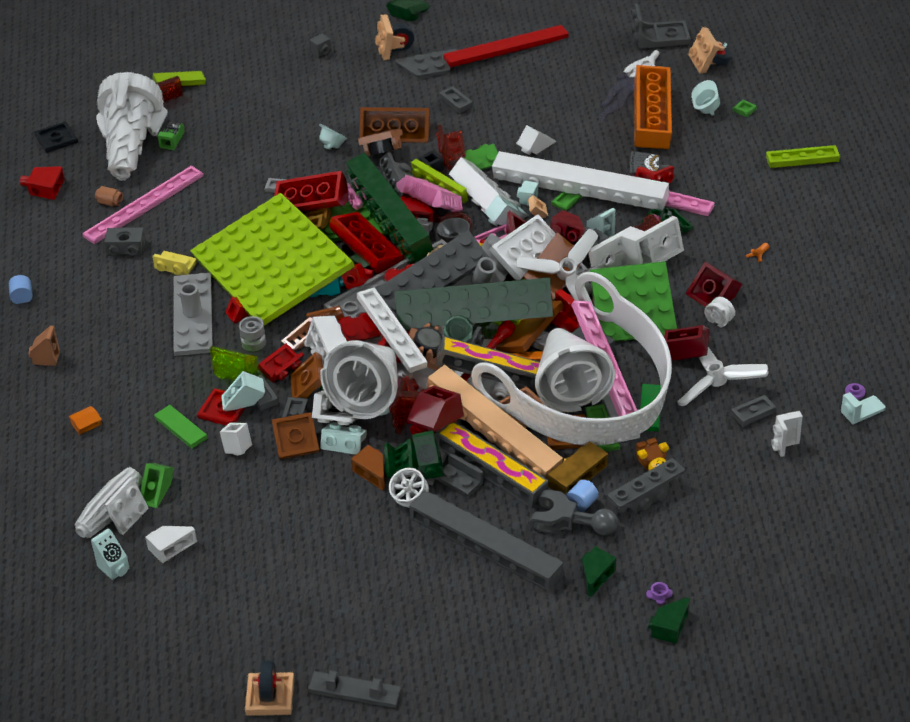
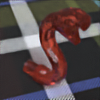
(437, 218)

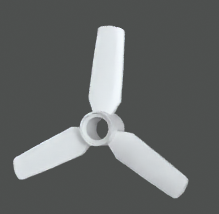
(574, 258)
(718, 375)

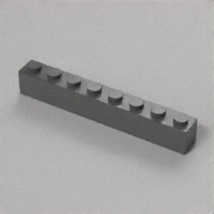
(486, 540)

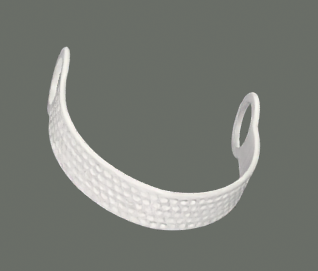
(596, 430)

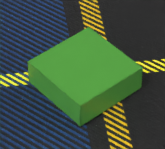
(744, 108)

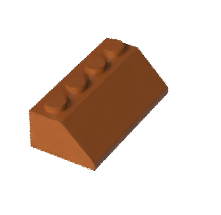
(412, 121)

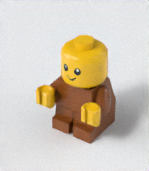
(650, 453)

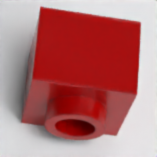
(356, 273)

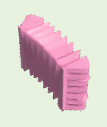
(430, 193)

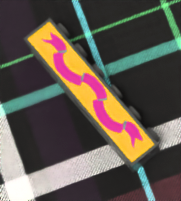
(464, 356)
(496, 465)

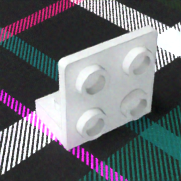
(321, 411)

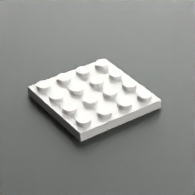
(525, 242)

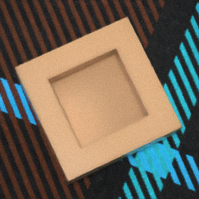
(537, 207)

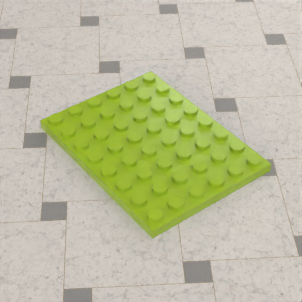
(272, 259)

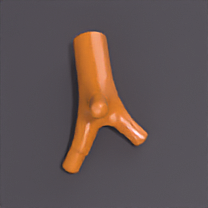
(759, 251)

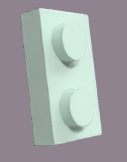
(342, 438)

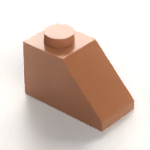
(45, 348)

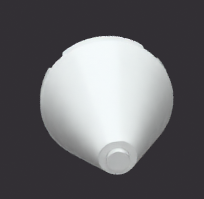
(572, 372)
(360, 378)

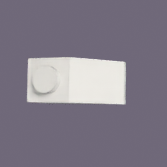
(534, 141)
(170, 541)

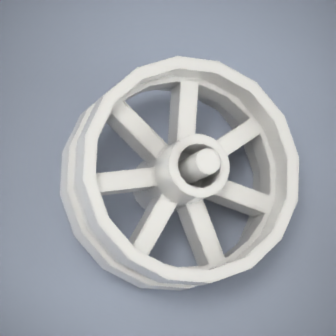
(408, 486)

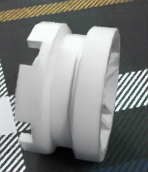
(720, 311)

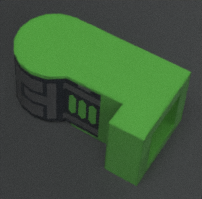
(172, 133)

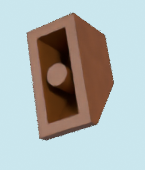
(370, 466)

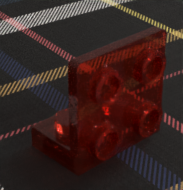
(170, 88)

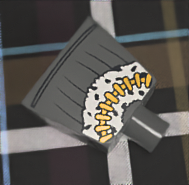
(644, 160)

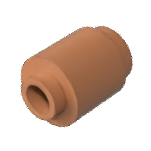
(108, 196)

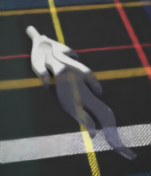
(625, 85)

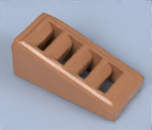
(303, 328)

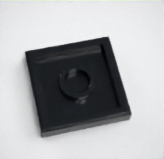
(56, 137)

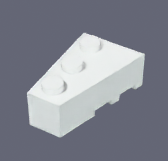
(324, 335)

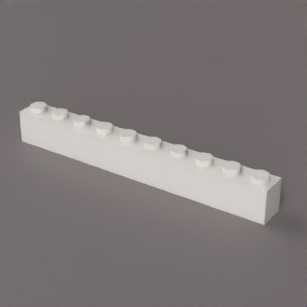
(581, 180)

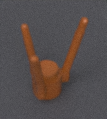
(332, 311)

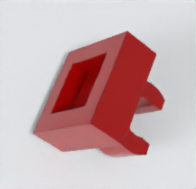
(235, 310)

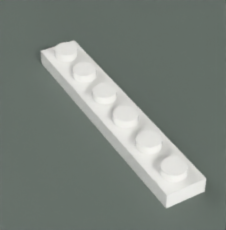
(392, 330)

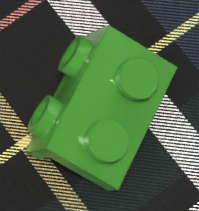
(483, 156)

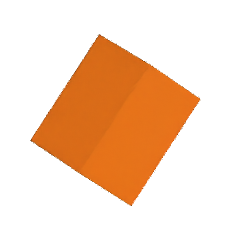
(85, 420)

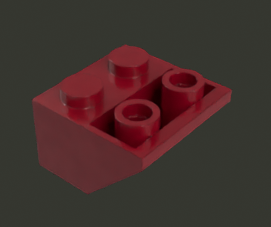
(568, 226)
(688, 342)
(436, 408)

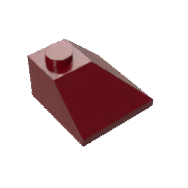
(712, 283)

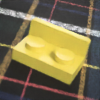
(174, 263)

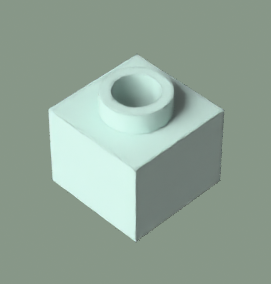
(526, 191)

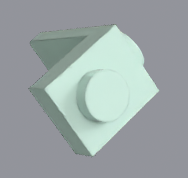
(860, 410)

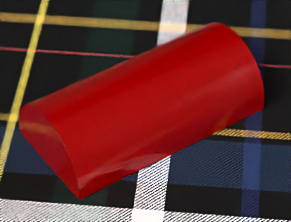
(315, 191)
(366, 241)

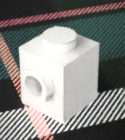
(235, 438)

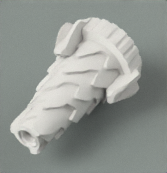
(127, 109)

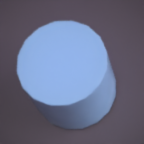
(20, 289)
(584, 494)

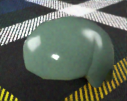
(458, 328)

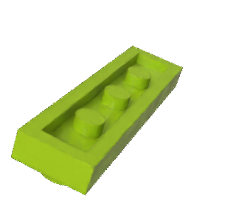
(802, 156)
(427, 173)

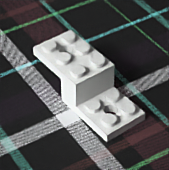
(639, 246)

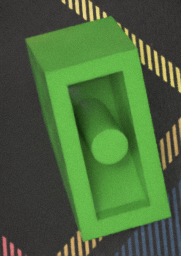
(155, 483)

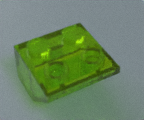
(231, 363)

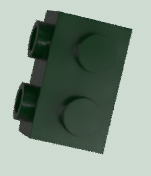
(400, 457)

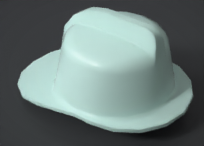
(706, 97)
(331, 138)

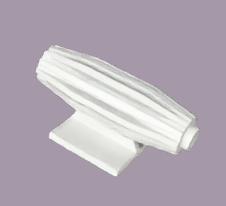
(116, 502)

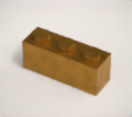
(583, 464)

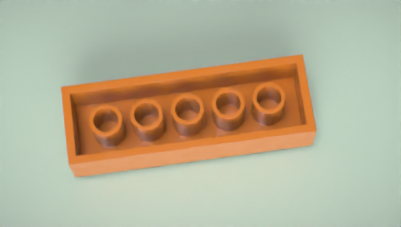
(652, 107)

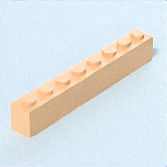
(497, 425)

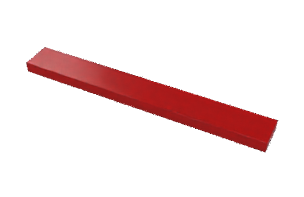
(505, 46)

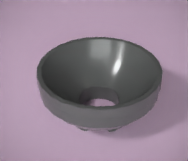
(452, 227)

